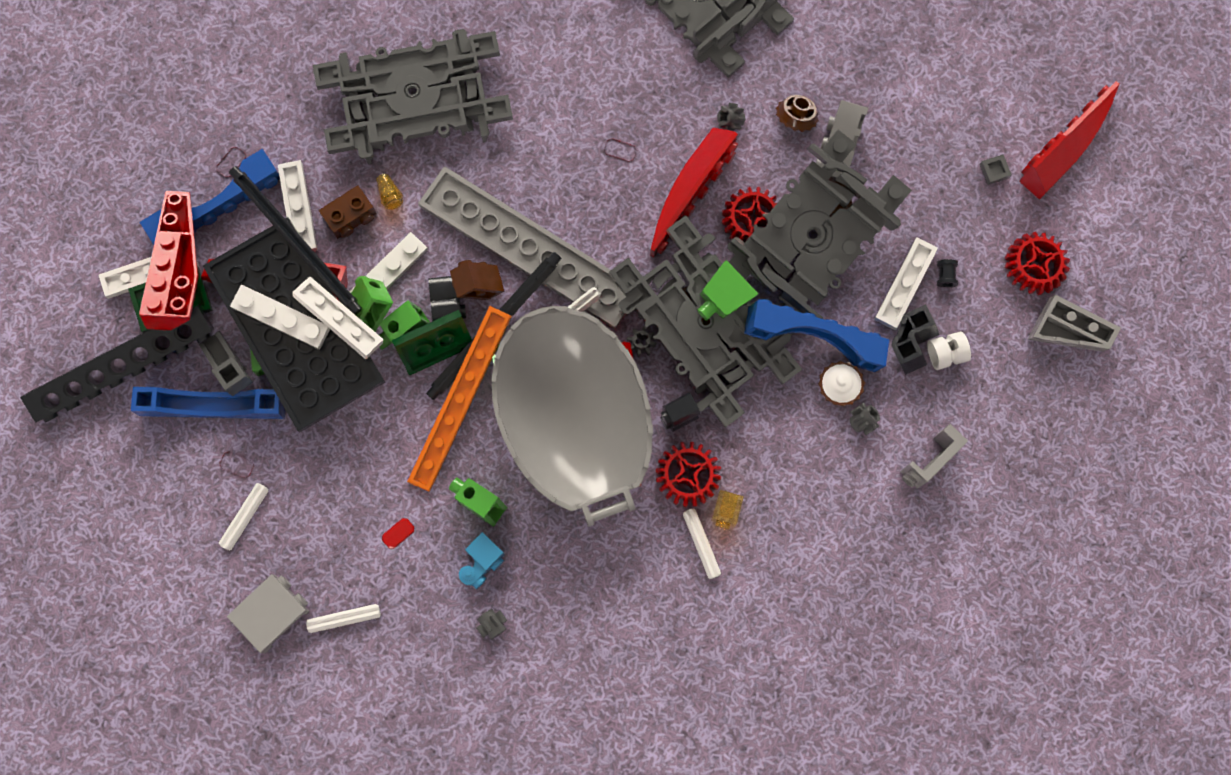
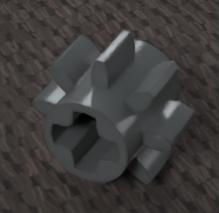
(731, 117)
(642, 335)
(864, 419)
(491, 624)

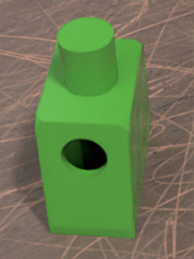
(725, 292)
(373, 299)
(402, 321)
(478, 500)

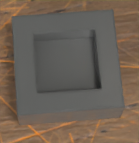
(995, 169)

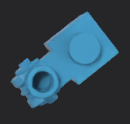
(485, 556)

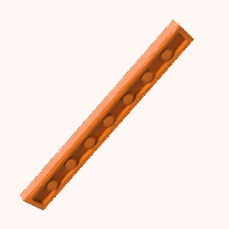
(459, 399)

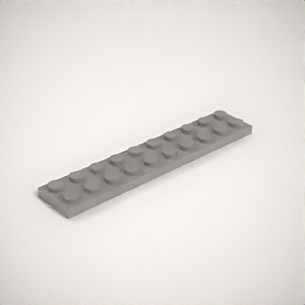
(521, 242)

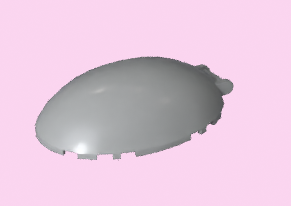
(572, 409)

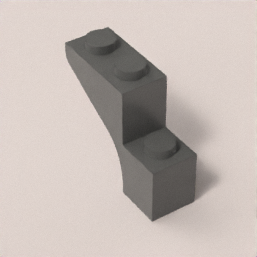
(225, 364)

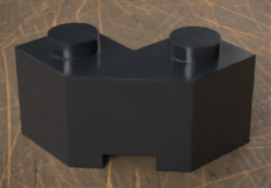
(915, 329)

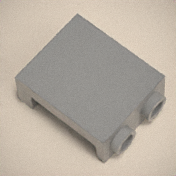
(951, 442)
(268, 612)

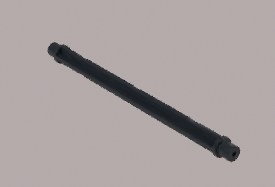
(295, 240)
(510, 307)

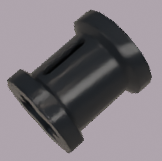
(947, 273)

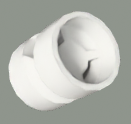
(952, 349)

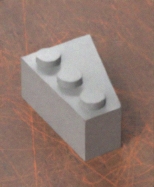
(849, 121)
(1073, 326)

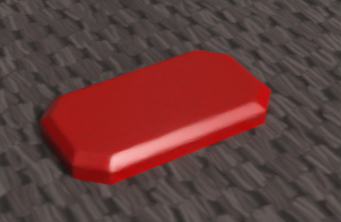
(398, 533)

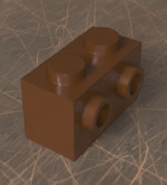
(348, 212)
(476, 280)

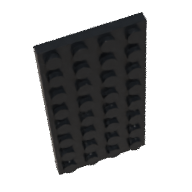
(305, 379)

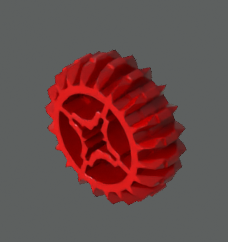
(744, 216)
(1043, 281)
(682, 463)

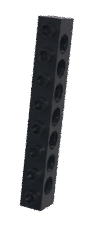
(37, 399)

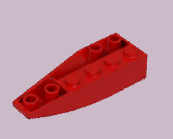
(1066, 148)
(693, 180)
(172, 268)

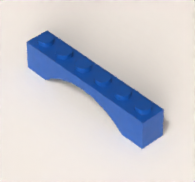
(258, 169)
(861, 348)
(180, 403)

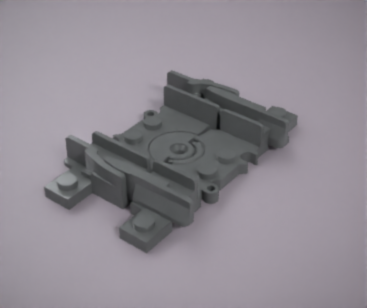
(715, 33)
(416, 115)
(808, 210)
(685, 336)

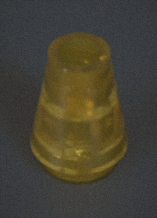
(389, 193)

